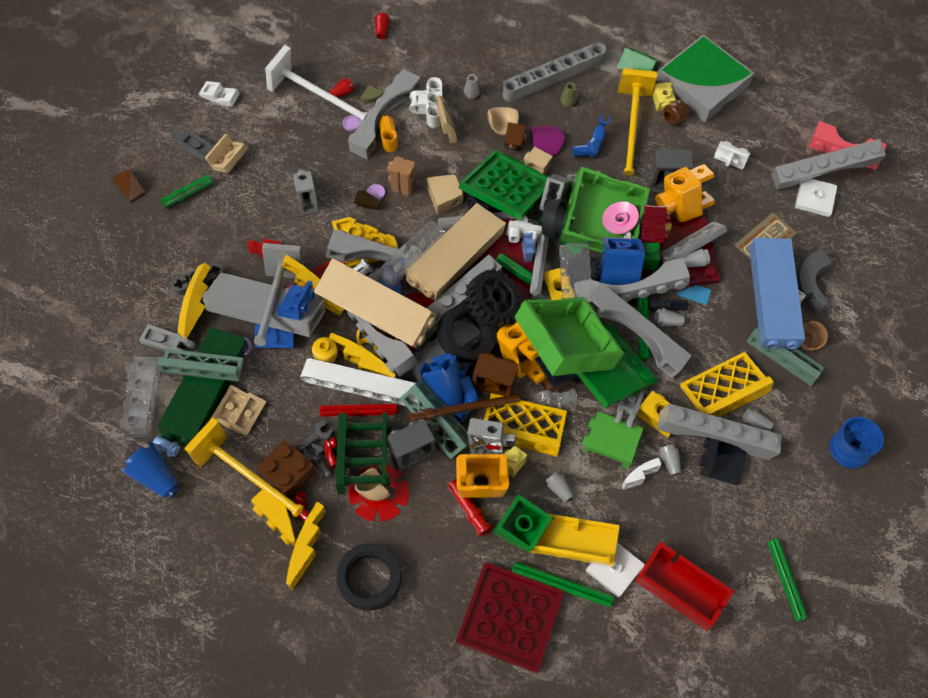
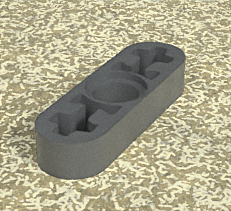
(188, 276)

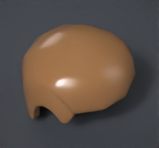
(815, 336)

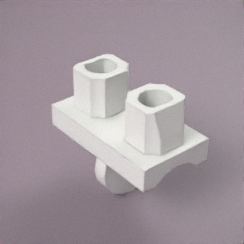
(732, 155)
(517, 230)

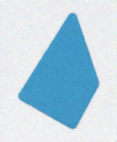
(696, 294)

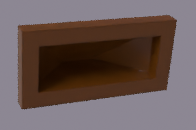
(128, 185)

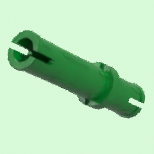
(167, 200)

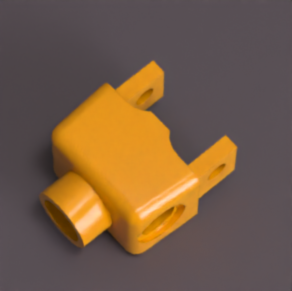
(684, 193)
(515, 343)
(490, 466)

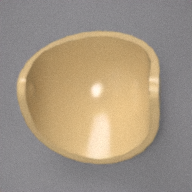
(499, 118)
(372, 492)

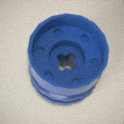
(856, 442)

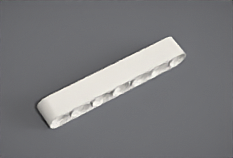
(356, 381)

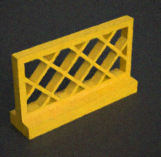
(738, 397)
(527, 440)

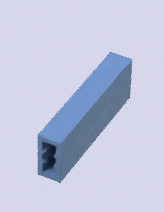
(776, 293)

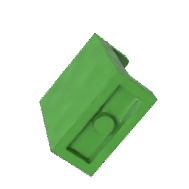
(612, 439)

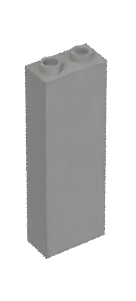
(248, 299)

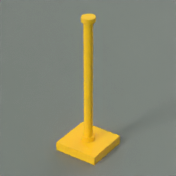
(636, 83)
(209, 442)

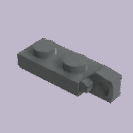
(192, 143)

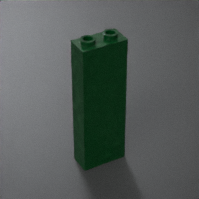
(200, 396)

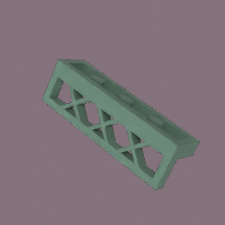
(798, 365)
(202, 368)
(449, 423)

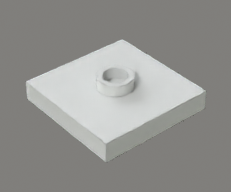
(816, 197)
(621, 575)

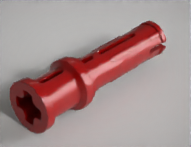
(473, 514)

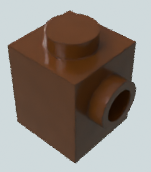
(515, 136)

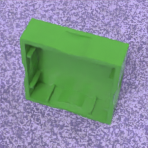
(587, 203)
(568, 335)

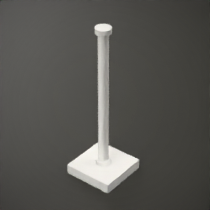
(280, 68)

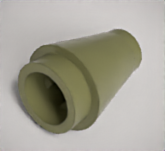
(569, 95)

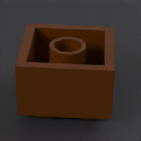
(495, 375)
(286, 469)

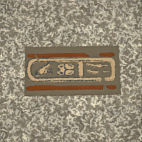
(769, 228)

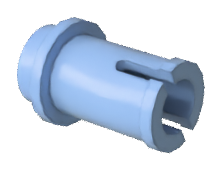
(166, 446)

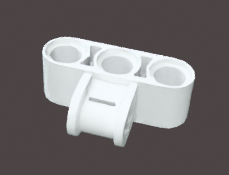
(427, 102)

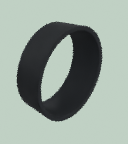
(553, 218)

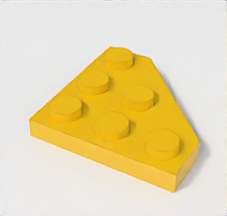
(369, 233)

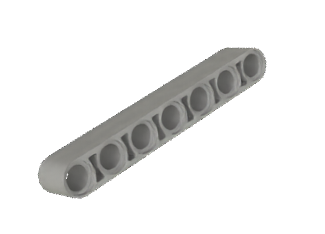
(553, 72)

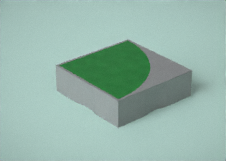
(705, 77)

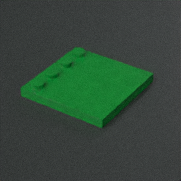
(505, 184)
(623, 381)

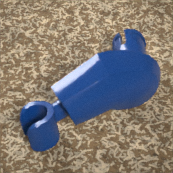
(594, 145)
(468, 391)

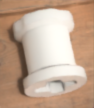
(363, 267)

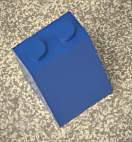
(621, 261)

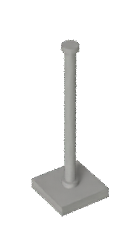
(273, 256)

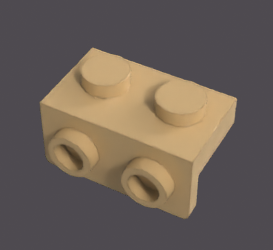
(225, 154)

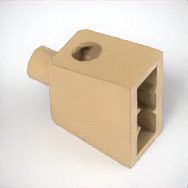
(445, 192)

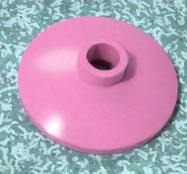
(617, 212)

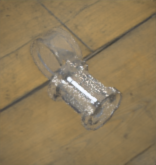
(561, 399)

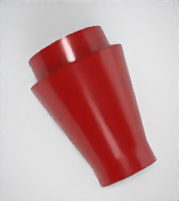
(381, 25)
(342, 88)

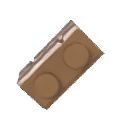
(402, 176)

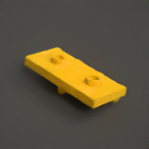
(579, 540)

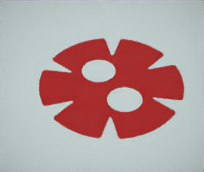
(386, 508)

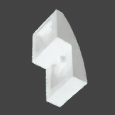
(215, 92)
(638, 475)

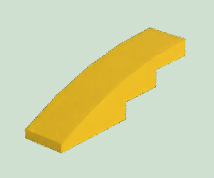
(304, 275)
(191, 305)
(359, 355)
(302, 552)

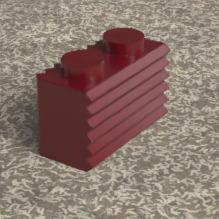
(655, 224)

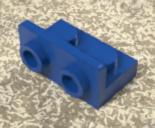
(296, 301)
(276, 338)

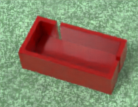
(684, 586)

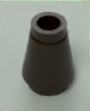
(366, 200)

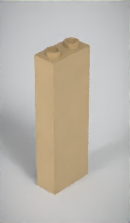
(455, 252)
(375, 303)

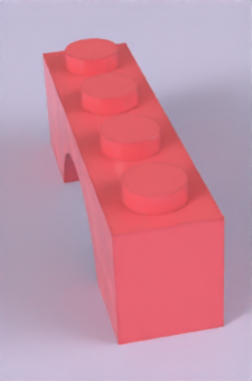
(827, 140)

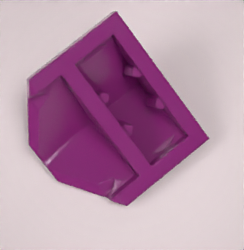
(547, 139)

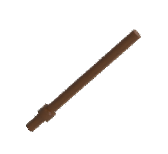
(430, 413)

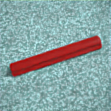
(358, 409)

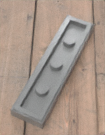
(693, 242)

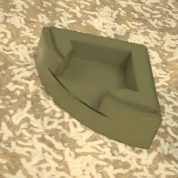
(371, 94)

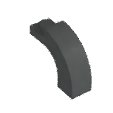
(813, 266)

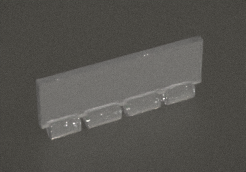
(575, 270)

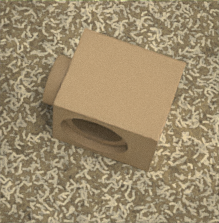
(538, 160)

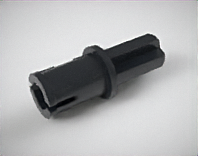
(656, 304)

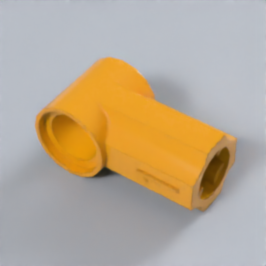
(388, 133)

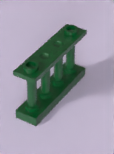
(345, 443)

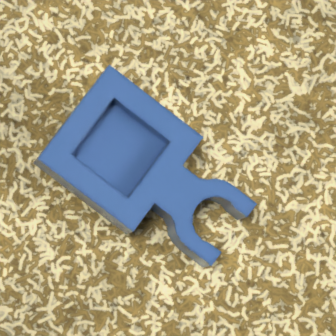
(528, 247)

